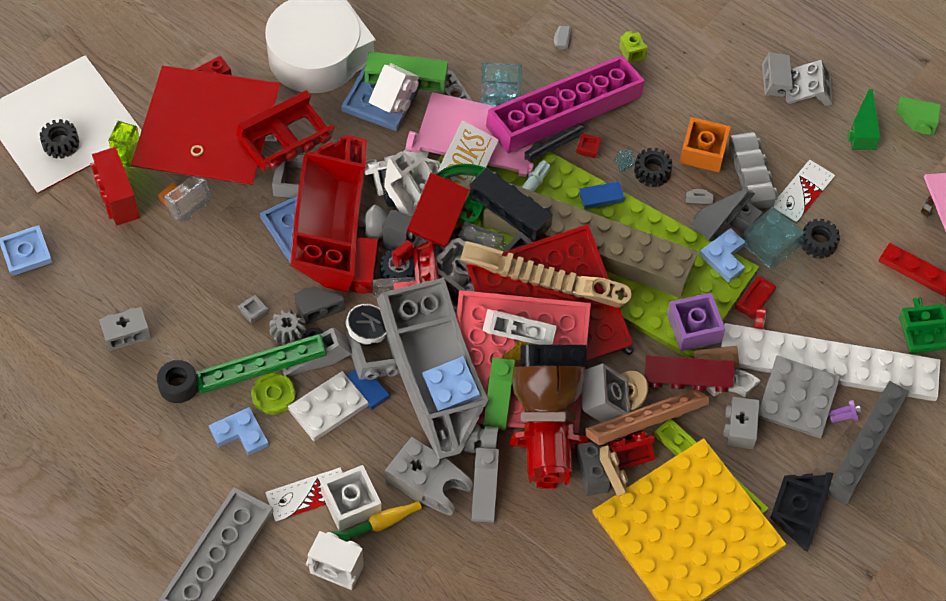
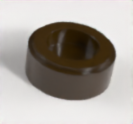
(928, 207)

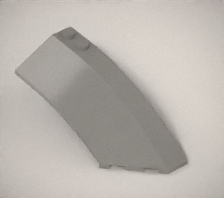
(424, 336)

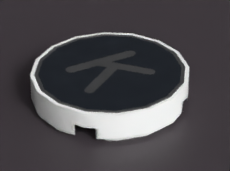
(366, 324)

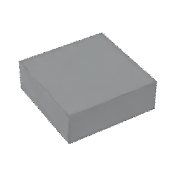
(253, 309)

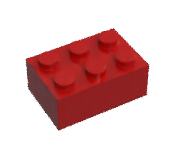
(114, 186)

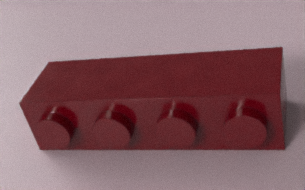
(689, 372)

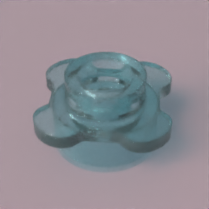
(624, 159)

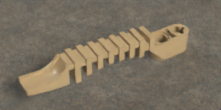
(548, 278)

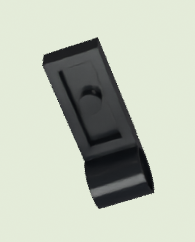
(553, 355)

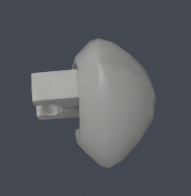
(373, 222)

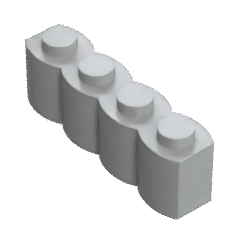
(752, 169)

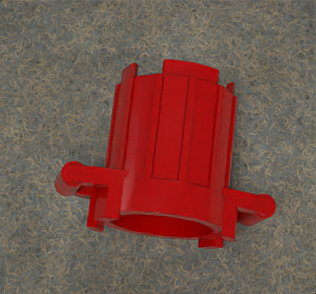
(548, 451)

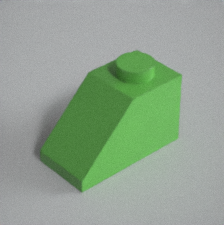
(919, 114)

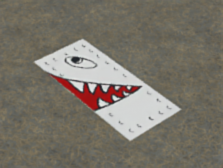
(803, 190)
(299, 496)

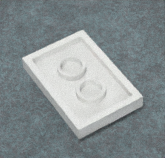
(328, 406)

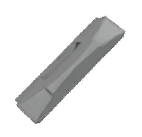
(562, 37)
(699, 196)

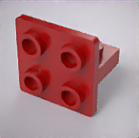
(633, 449)

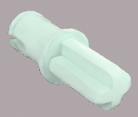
(536, 177)

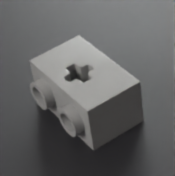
(124, 328)
(743, 411)

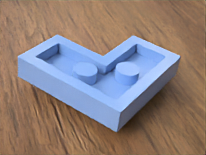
(720, 255)
(241, 426)

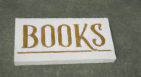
(468, 147)

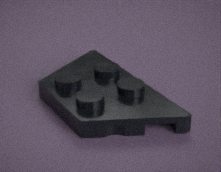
(800, 505)

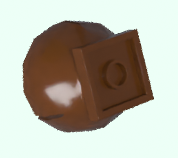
(547, 391)

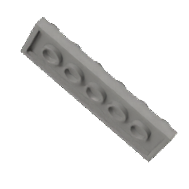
(219, 549)

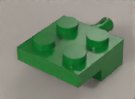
(924, 327)

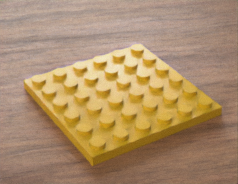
(689, 527)

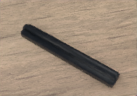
(553, 142)

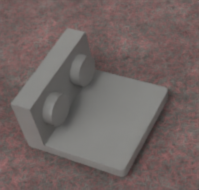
(810, 81)

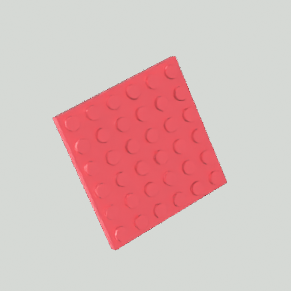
(571, 329)

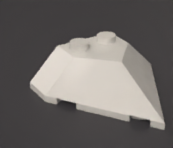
(407, 179)

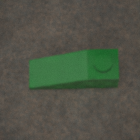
(865, 129)

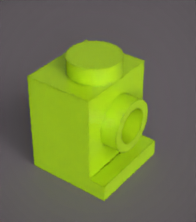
(630, 44)

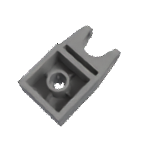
(425, 477)

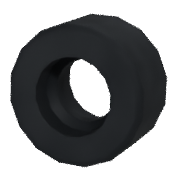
(179, 393)

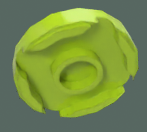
(273, 393)

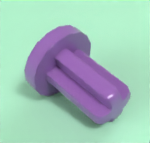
(845, 413)

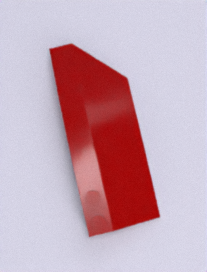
(329, 212)

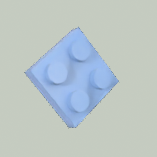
(25, 250)
(451, 384)

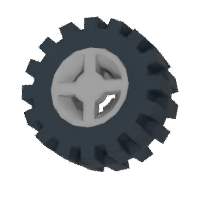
(389, 271)

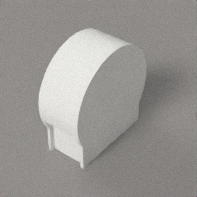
(316, 44)

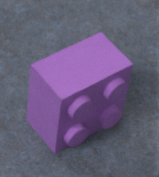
(696, 321)

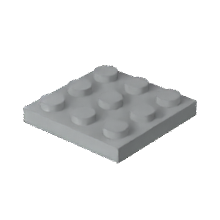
(798, 396)

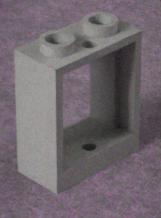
(279, 186)
(373, 369)

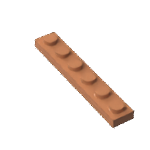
(647, 416)

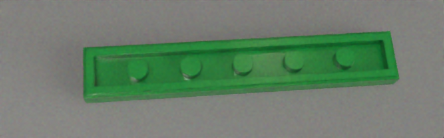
(261, 363)

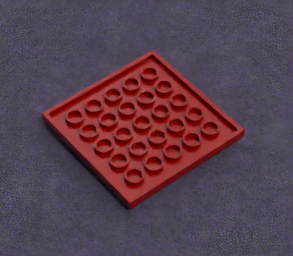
(570, 252)

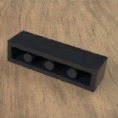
(511, 204)

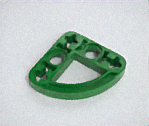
(469, 204)

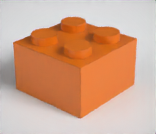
(705, 144)

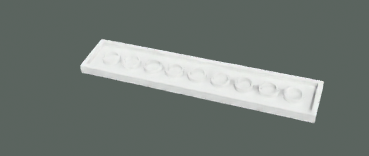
(855, 364)

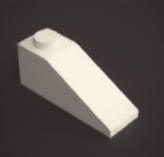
(519, 328)

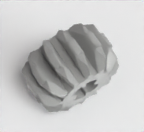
(287, 327)

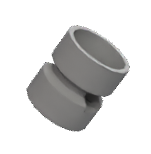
(481, 438)

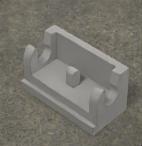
(776, 74)

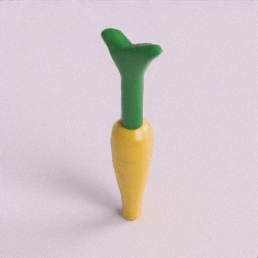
(380, 521)

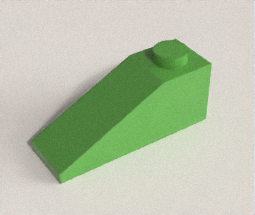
(499, 393)

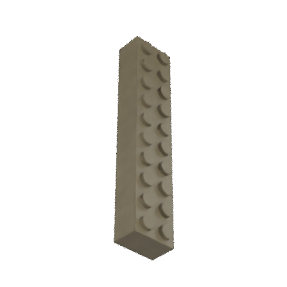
(621, 247)

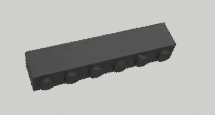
(867, 443)

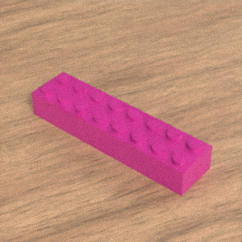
(564, 103)

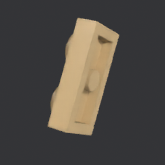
(610, 463)

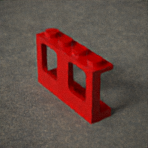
(276, 122)

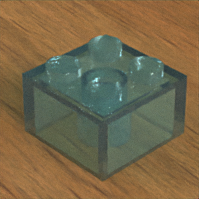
(500, 83)
(772, 238)

